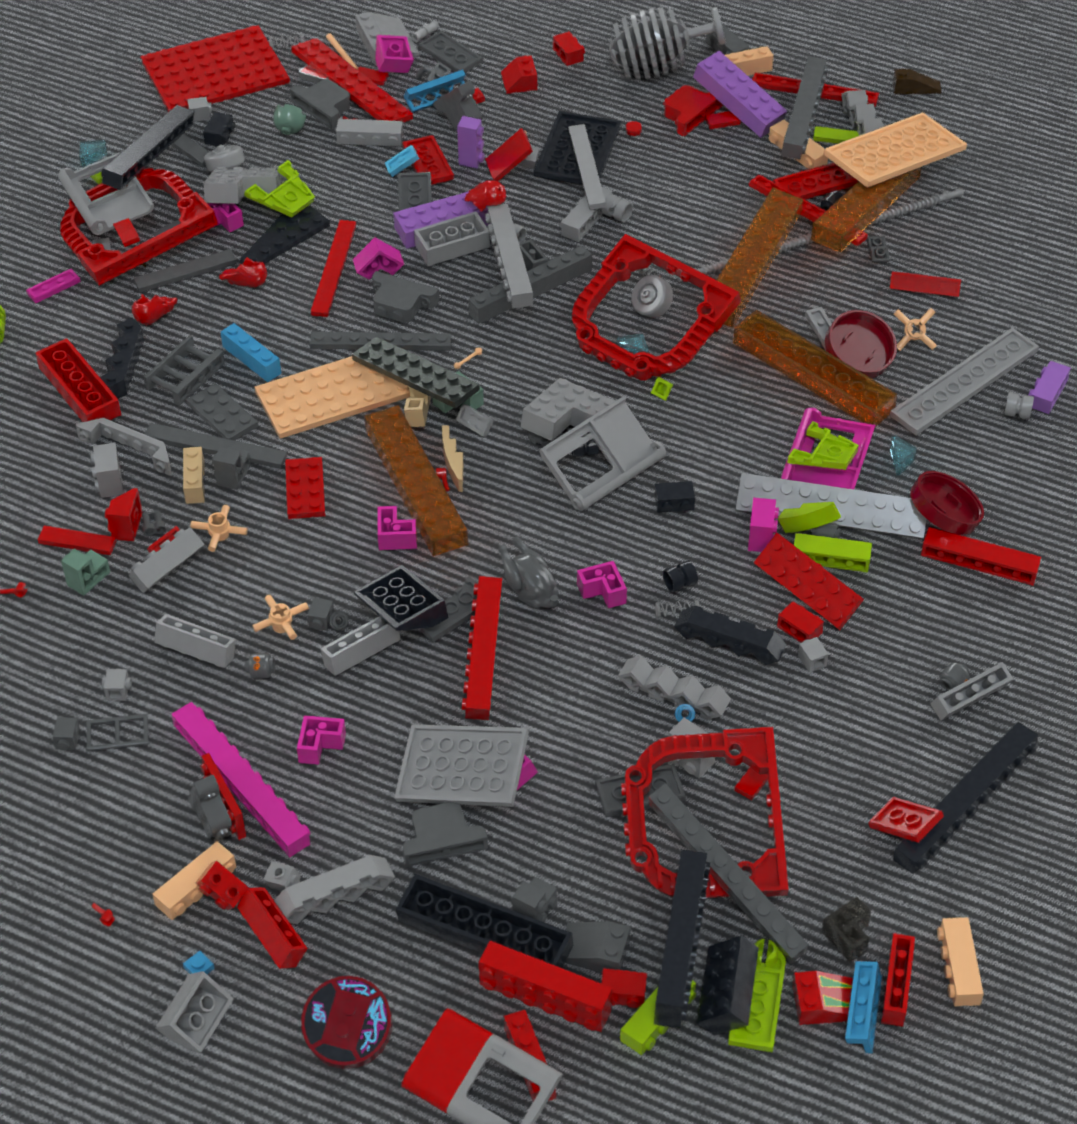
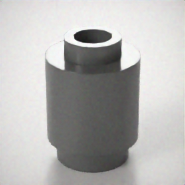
(827, 530)

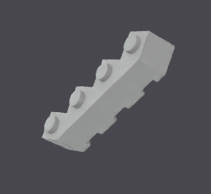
(861, 114)
(665, 685)
(341, 883)

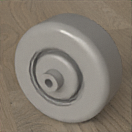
(224, 156)
(652, 296)

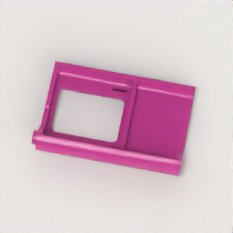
(822, 475)

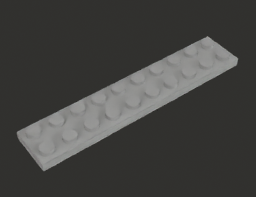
(964, 381)
(857, 508)

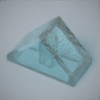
(92, 151)
(633, 343)
(902, 454)

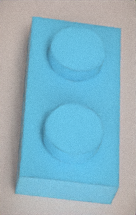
(401, 160)

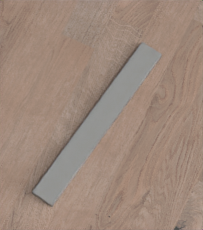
(587, 167)

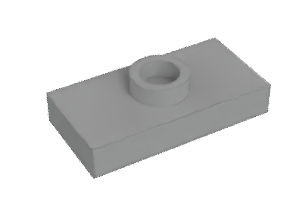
(474, 420)

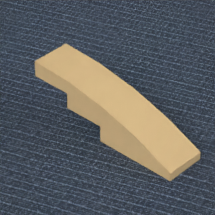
(453, 459)

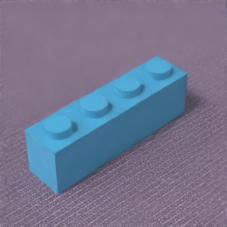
(251, 352)

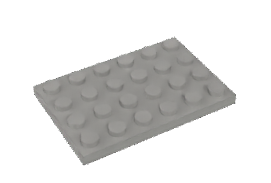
(462, 765)

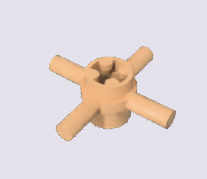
(919, 324)
(218, 527)
(280, 617)

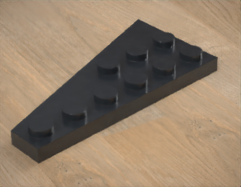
(286, 234)

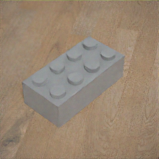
(452, 238)

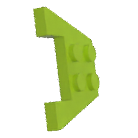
(288, 197)
(830, 452)

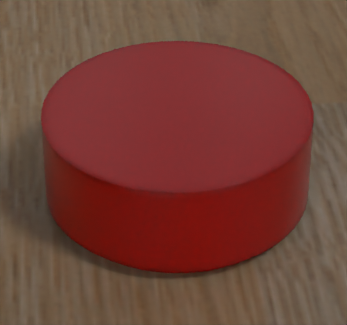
(633, 128)

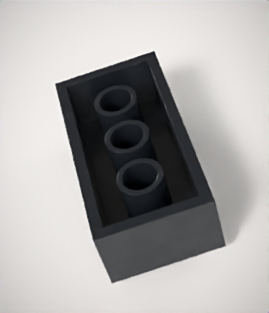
(728, 985)

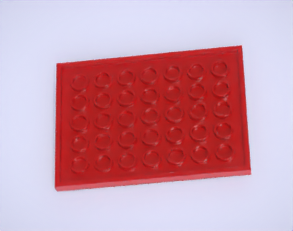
(215, 68)

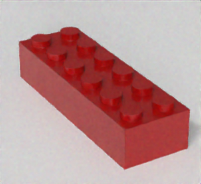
(77, 382)
(545, 986)

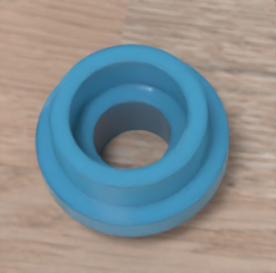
(691, 712)

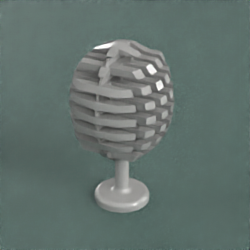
(657, 41)

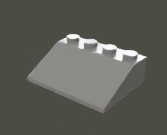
(373, 24)

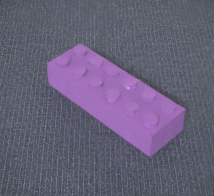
(739, 93)
(431, 213)

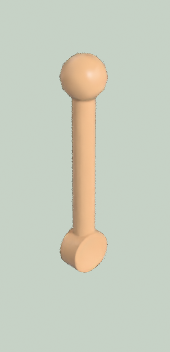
(478, 351)

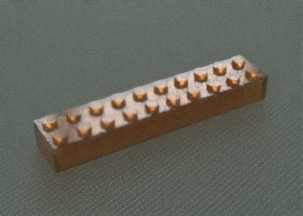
(858, 210)
(759, 247)
(814, 368)
(416, 480)

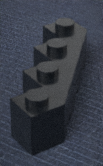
(125, 357)
(740, 637)

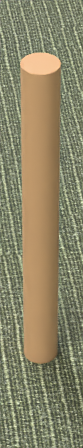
(340, 50)

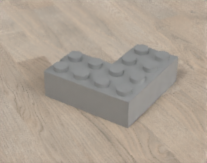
(230, 184)
(561, 406)

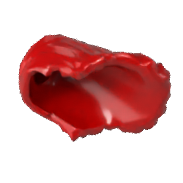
(486, 194)
(247, 274)
(149, 311)

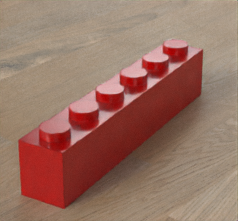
(981, 556)

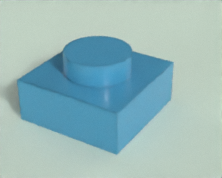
(198, 963)

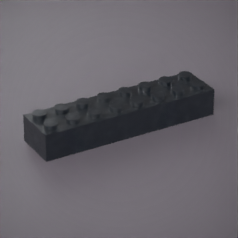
(475, 922)
(682, 939)

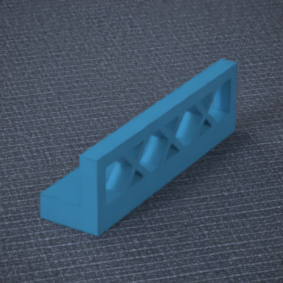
(430, 88)
(864, 1004)

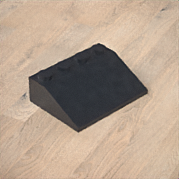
(403, 600)

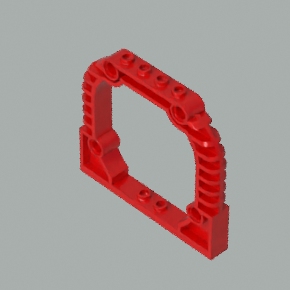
(631, 256)
(108, 264)
(756, 751)

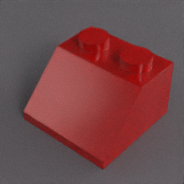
(520, 75)
(124, 515)

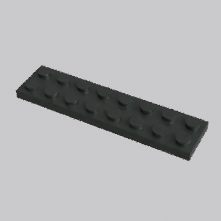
(416, 372)

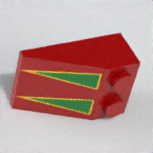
(821, 997)

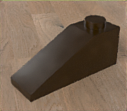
(912, 82)

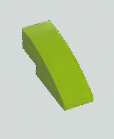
(808, 516)

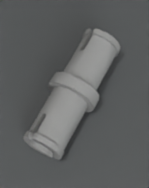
(425, 31)

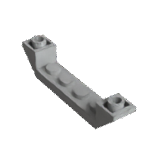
(92, 430)

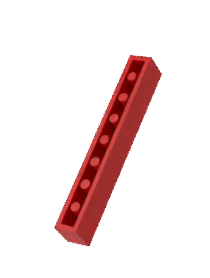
(483, 648)

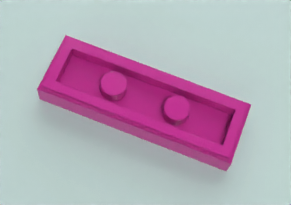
(53, 285)

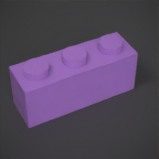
(470, 142)
(1049, 386)

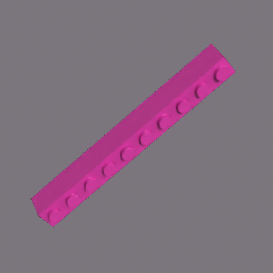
(242, 780)

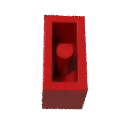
(568, 48)
(800, 622)
(626, 986)

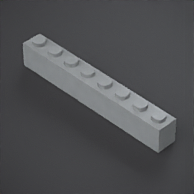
(509, 256)

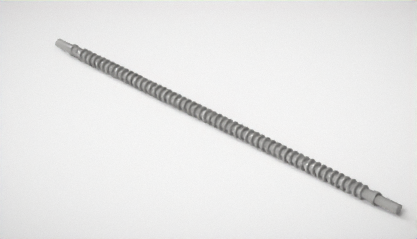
(895, 212)

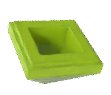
(662, 388)

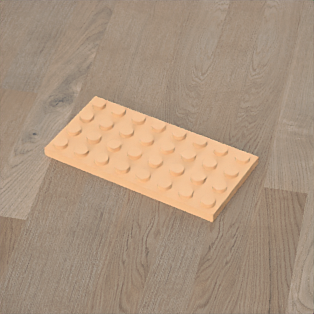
(895, 149)
(326, 395)

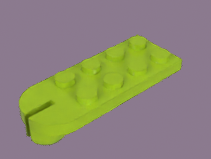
(765, 1002)

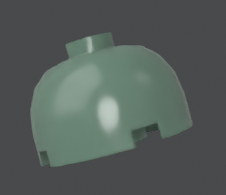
(289, 119)

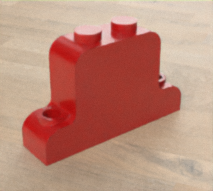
(688, 108)

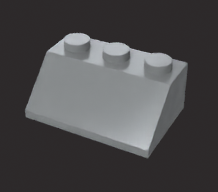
(195, 1012)

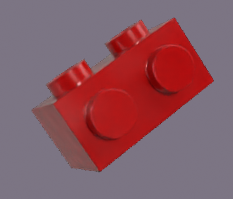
(221, 886)

